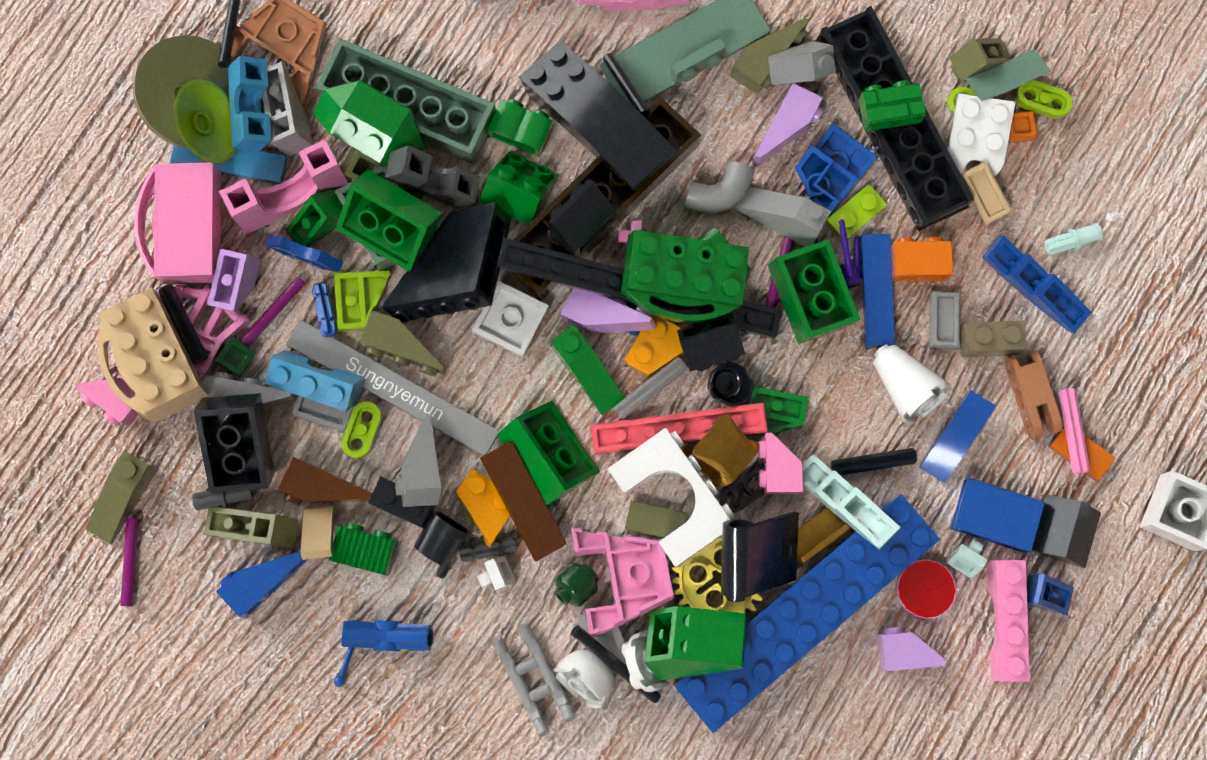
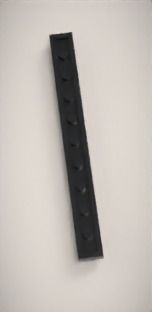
(607, 281)

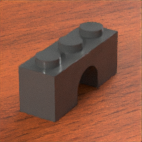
(414, 171)

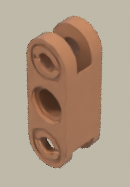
(1033, 395)

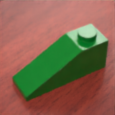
(587, 369)

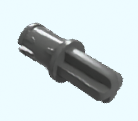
(206, 500)

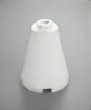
(909, 383)

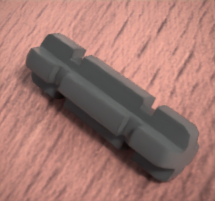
(482, 551)

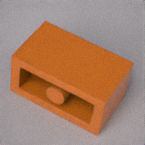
(921, 260)

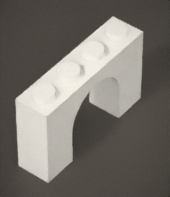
(664, 455)

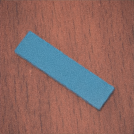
(243, 164)

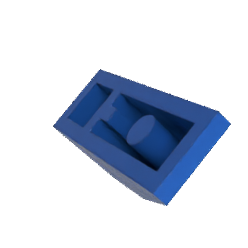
(253, 585)

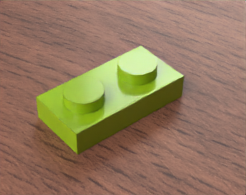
(857, 212)

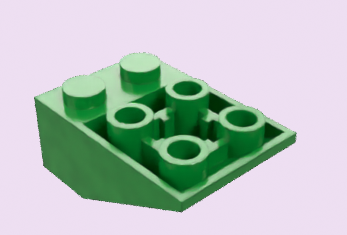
(694, 642)

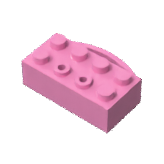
(183, 222)

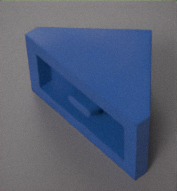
(1048, 594)

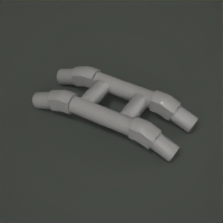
(529, 697)

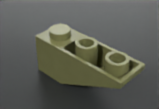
(753, 64)
(392, 338)

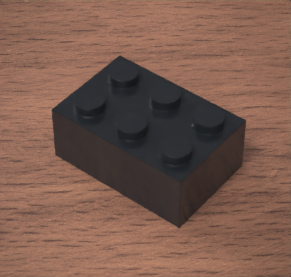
(234, 442)

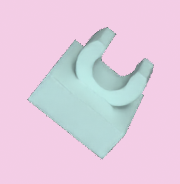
(967, 559)

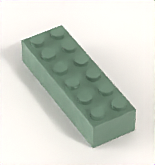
(444, 114)

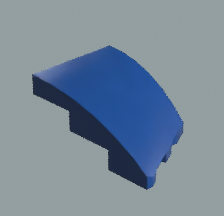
(834, 168)

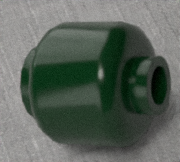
(576, 584)

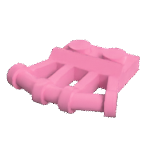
(212, 345)

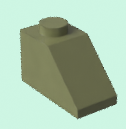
(979, 57)

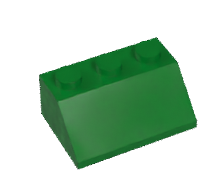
(388, 220)
(550, 451)

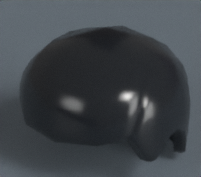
(730, 384)

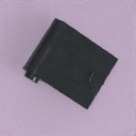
(758, 555)

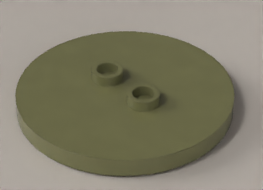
(163, 73)

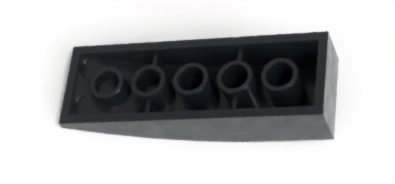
(596, 115)

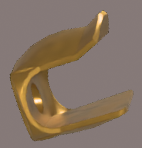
(723, 452)

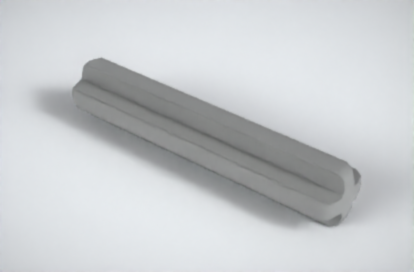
(650, 388)

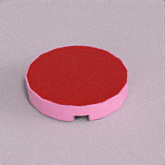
(926, 589)

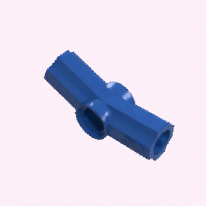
(387, 635)

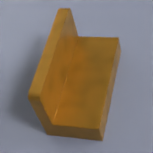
(818, 534)

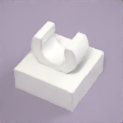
(497, 573)

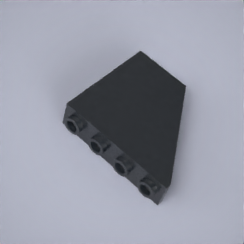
(455, 268)

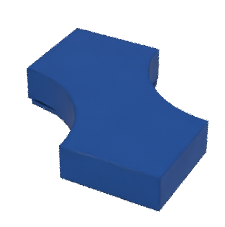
(309, 255)

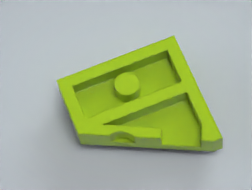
(356, 296)

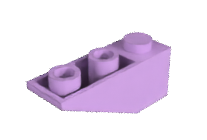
(604, 315)

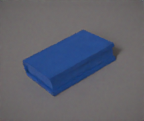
(997, 515)

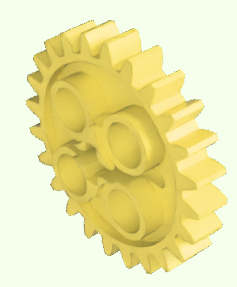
(689, 587)

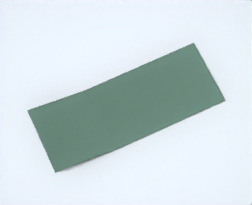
(1008, 75)

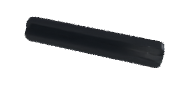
(182, 324)
(874, 461)

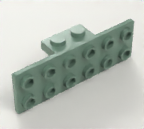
(689, 47)

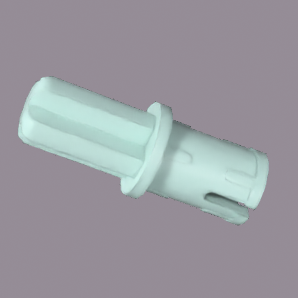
(1073, 239)

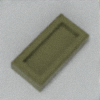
(653, 519)

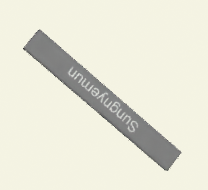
(394, 388)

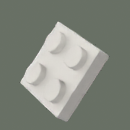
(511, 319)

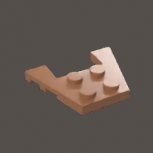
(287, 33)

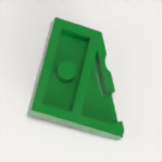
(782, 410)

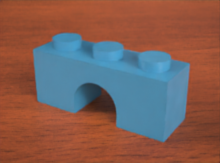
(246, 85)
(295, 375)

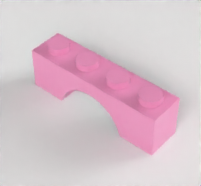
(1011, 640)

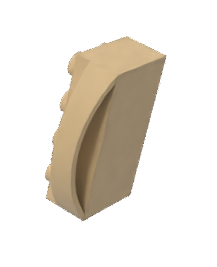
(148, 357)

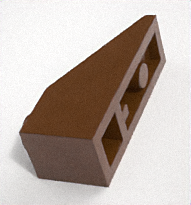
(317, 486)

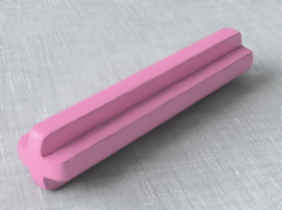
(1074, 431)

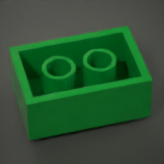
(813, 291)

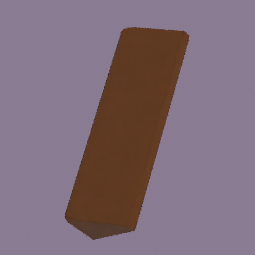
(523, 501)

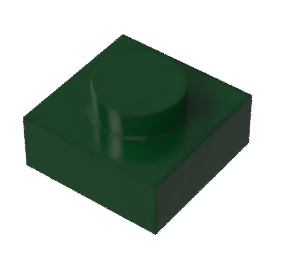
(234, 357)

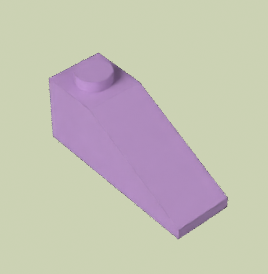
(792, 120)

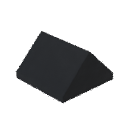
(1066, 530)

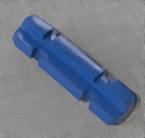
(324, 309)

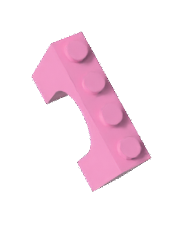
(260, 207)

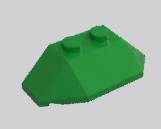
(368, 120)

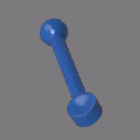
(339, 680)

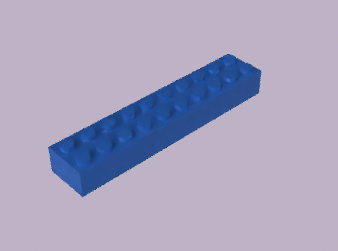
(809, 613)

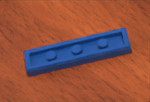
(877, 290)

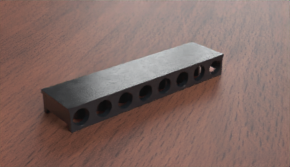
(910, 153)

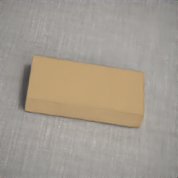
(986, 193)
(317, 533)

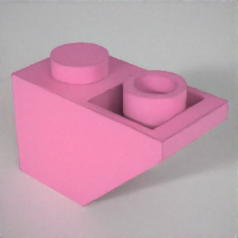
(101, 394)
(781, 468)

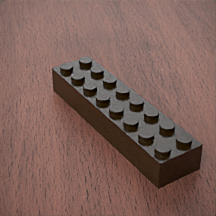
(618, 193)

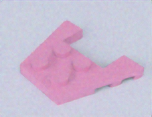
(636, 574)

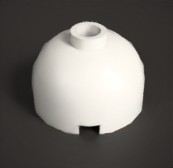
(586, 676)

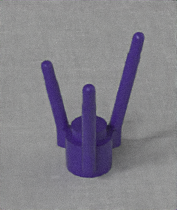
(850, 270)

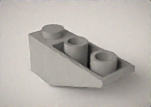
(224, 385)

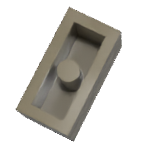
(993, 338)

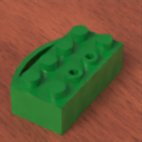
(683, 274)

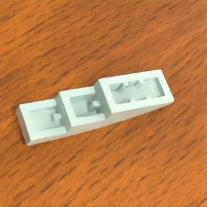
(848, 502)

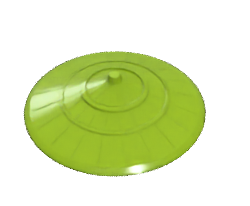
(204, 120)

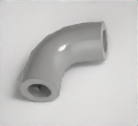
(721, 195)

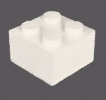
(1178, 511)

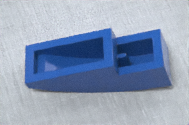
(957, 436)

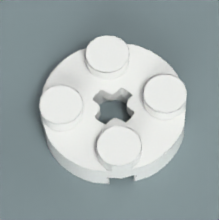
(640, 674)

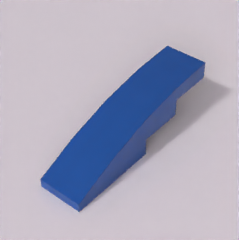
(1036, 285)

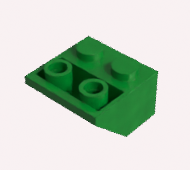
(519, 187)

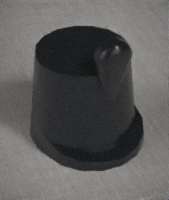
(442, 540)

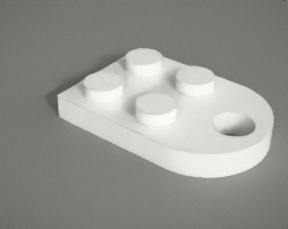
(980, 131)

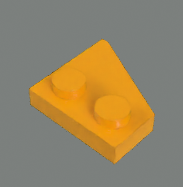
(654, 347)
(483, 505)

